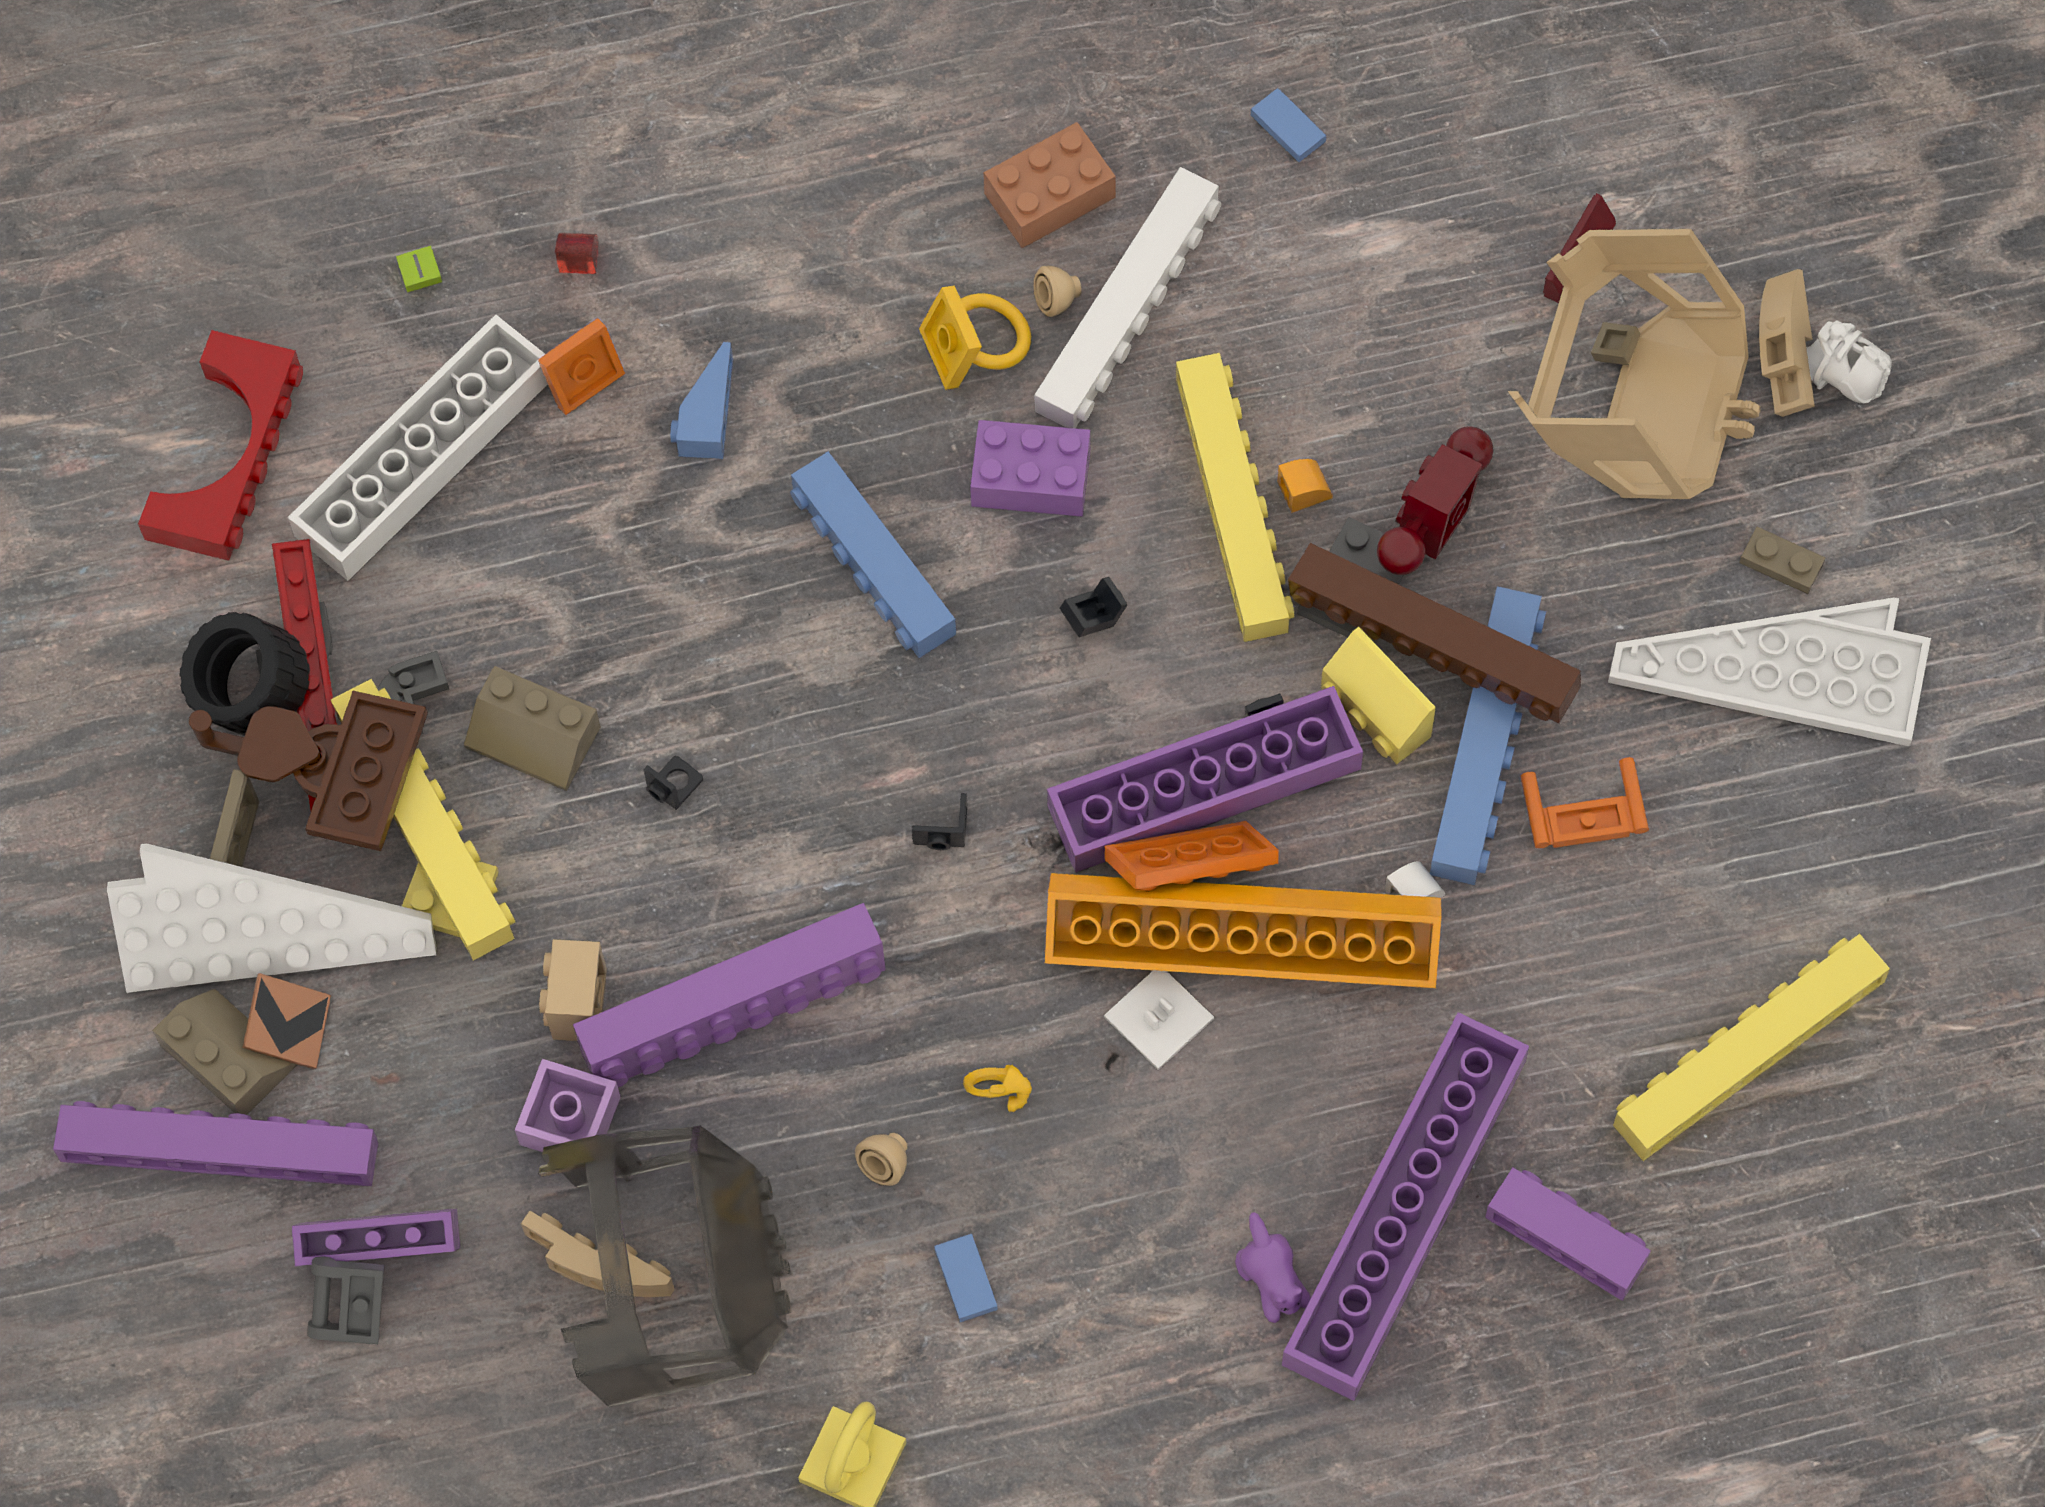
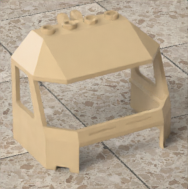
(1681, 380)

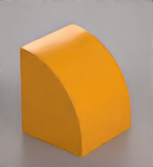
(1302, 484)

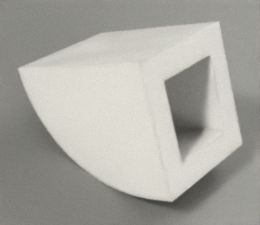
(1413, 881)

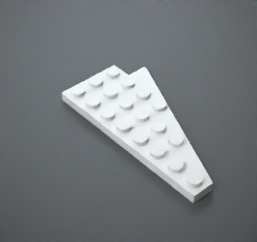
(1810, 668)
(227, 922)

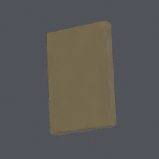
(236, 821)

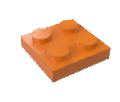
(581, 366)

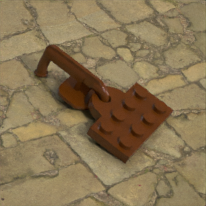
(359, 767)

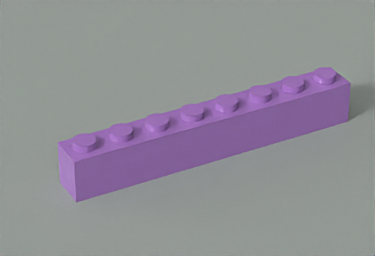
(216, 1144)

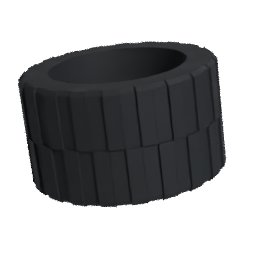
(217, 647)

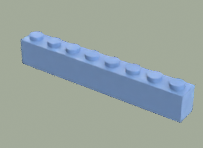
(1483, 754)

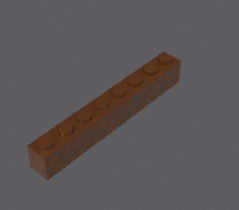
(1434, 634)

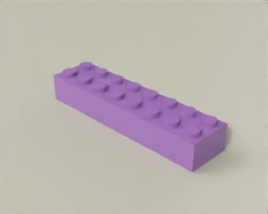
(1206, 777)
(732, 996)

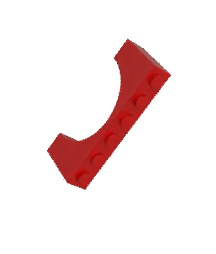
(213, 516)

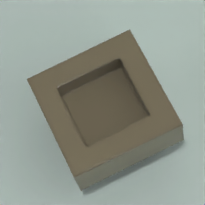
(1615, 343)

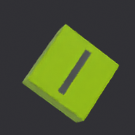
(419, 269)

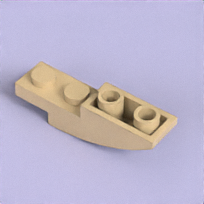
(1782, 341)
(579, 1261)

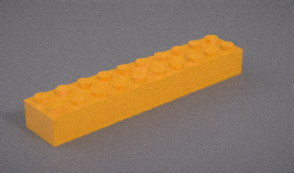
(1244, 931)

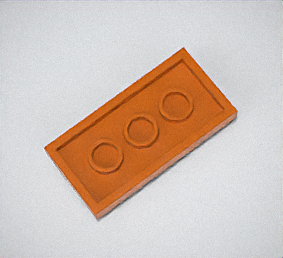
(1191, 855)

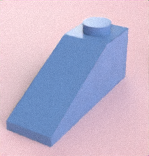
(704, 411)

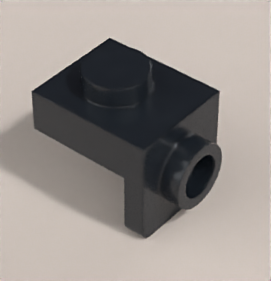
(1094, 609)

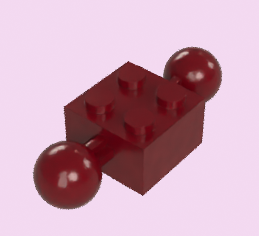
(1436, 501)

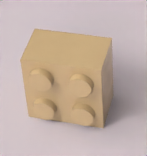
(574, 986)

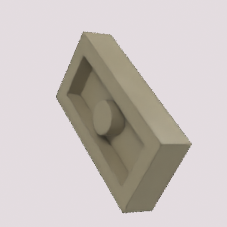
(1782, 560)

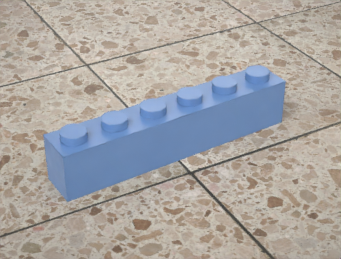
(873, 555)

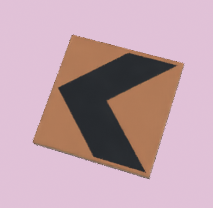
(286, 1021)

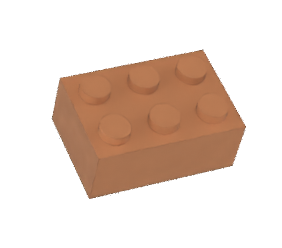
(1049, 185)

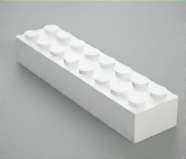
(420, 448)

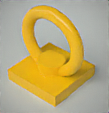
(953, 339)

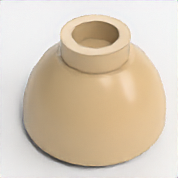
(1055, 290)
(882, 1158)

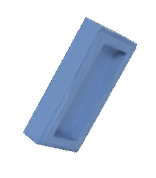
(1288, 125)
(965, 1278)

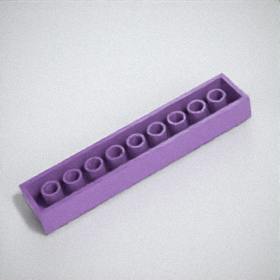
(1405, 1206)

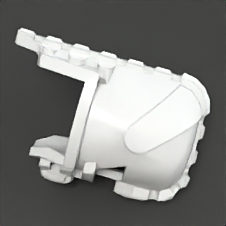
(1848, 362)

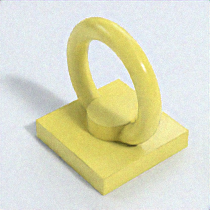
(852, 1457)

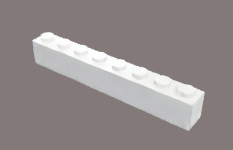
(1127, 299)

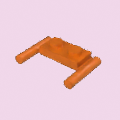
(1588, 819)

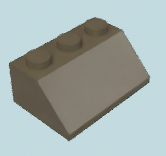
(531, 728)
(208, 1042)

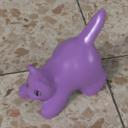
(1270, 1265)

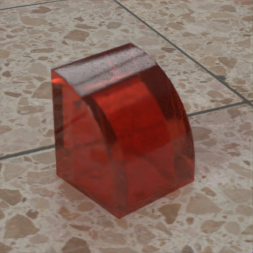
(577, 252)

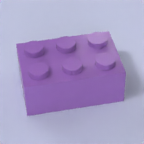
(1030, 468)

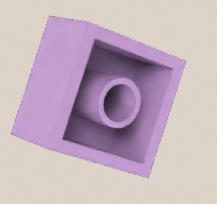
(565, 1106)

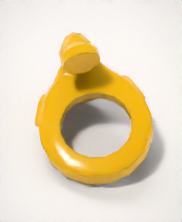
(1012, 1081)

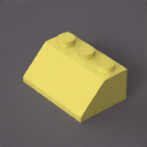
(1379, 697)

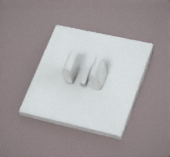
(1158, 1017)

